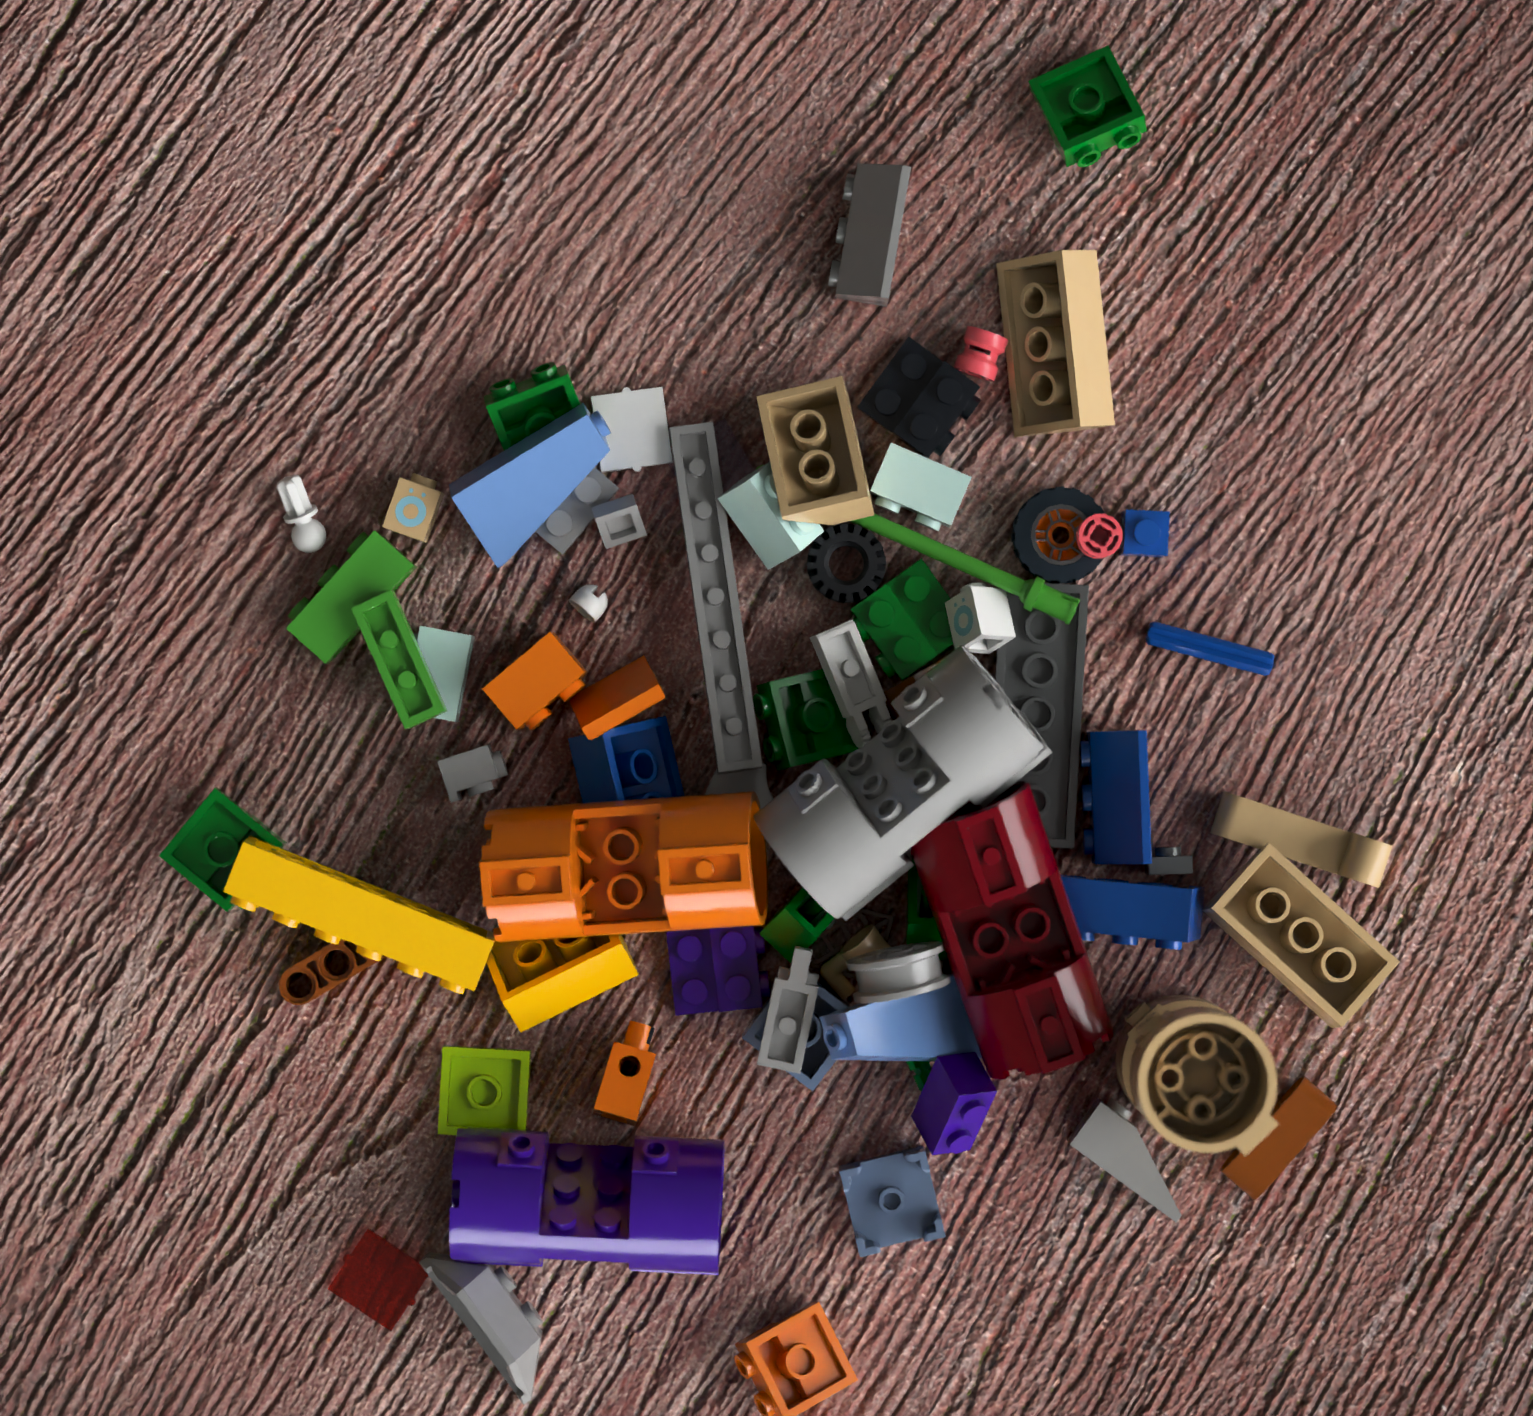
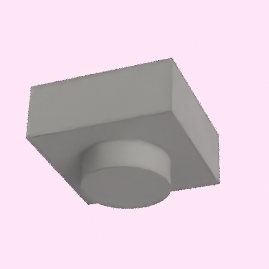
(619, 521)

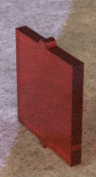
(379, 1279)

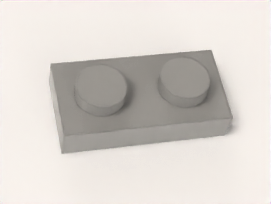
(575, 511)

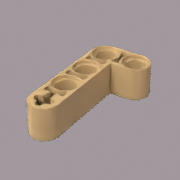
(1301, 839)

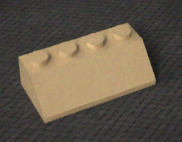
(1055, 343)
(1301, 936)

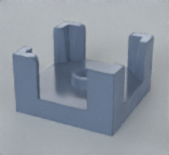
(891, 1200)

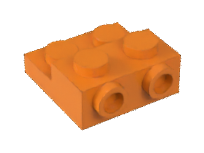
(794, 1362)

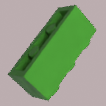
(327, 620)

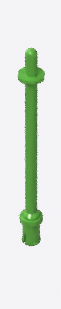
(1030, 592)

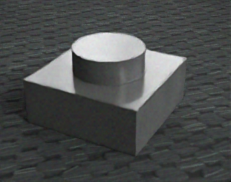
(1169, 861)

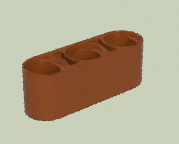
(321, 975)
(1300, 1116)

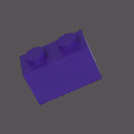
(953, 1103)

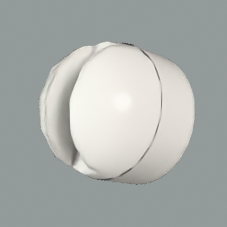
(588, 604)

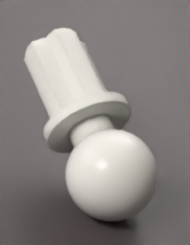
(308, 533)

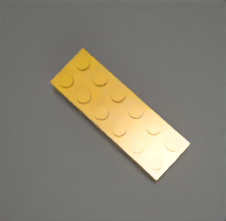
(359, 913)

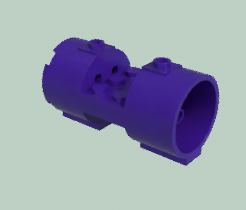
(572, 1201)

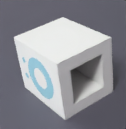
(980, 618)

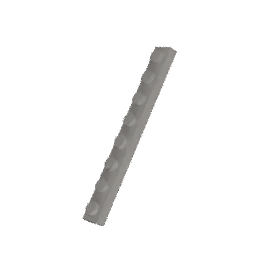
(715, 598)

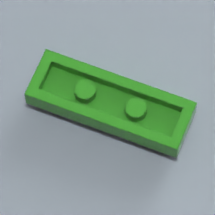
(399, 659)

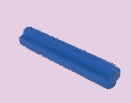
(1209, 648)

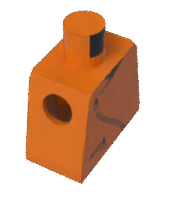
(621, 1095)

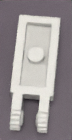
(852, 679)

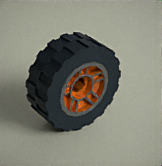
(1034, 539)

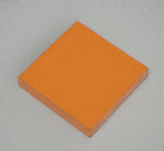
(616, 698)

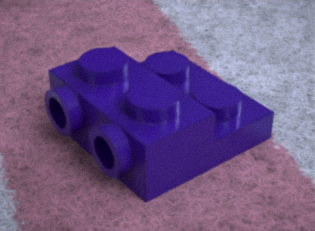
(717, 969)

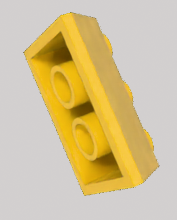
(556, 974)

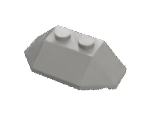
(493, 1315)

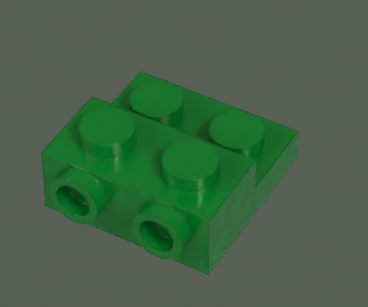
(1089, 107)
(530, 404)
(906, 621)
(801, 720)
(210, 844)

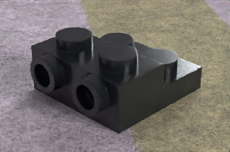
(920, 399)

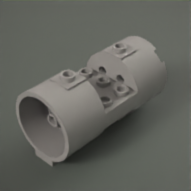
(852, 824)

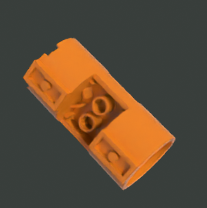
(625, 867)

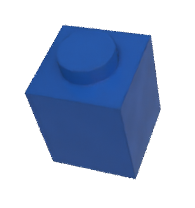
(1144, 533)

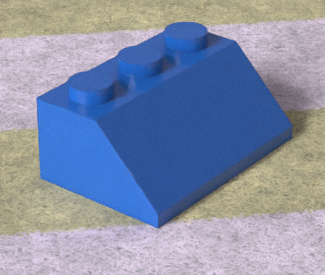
(627, 763)
(1117, 797)

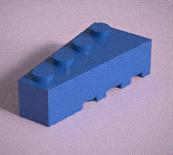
(1135, 910)

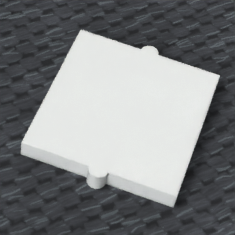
(637, 429)

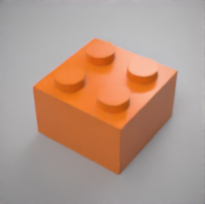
(536, 682)

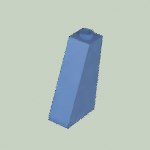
(528, 481)
(902, 1028)

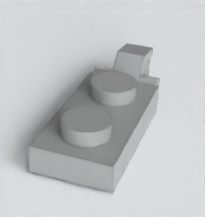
(789, 1014)

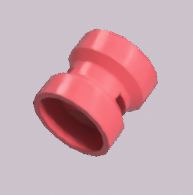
(975, 362)
(1092, 538)

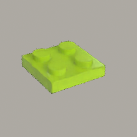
(483, 1088)

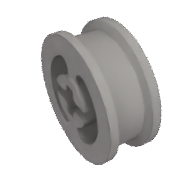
(898, 972)

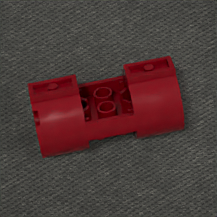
(1011, 936)

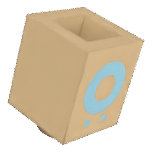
(414, 507)

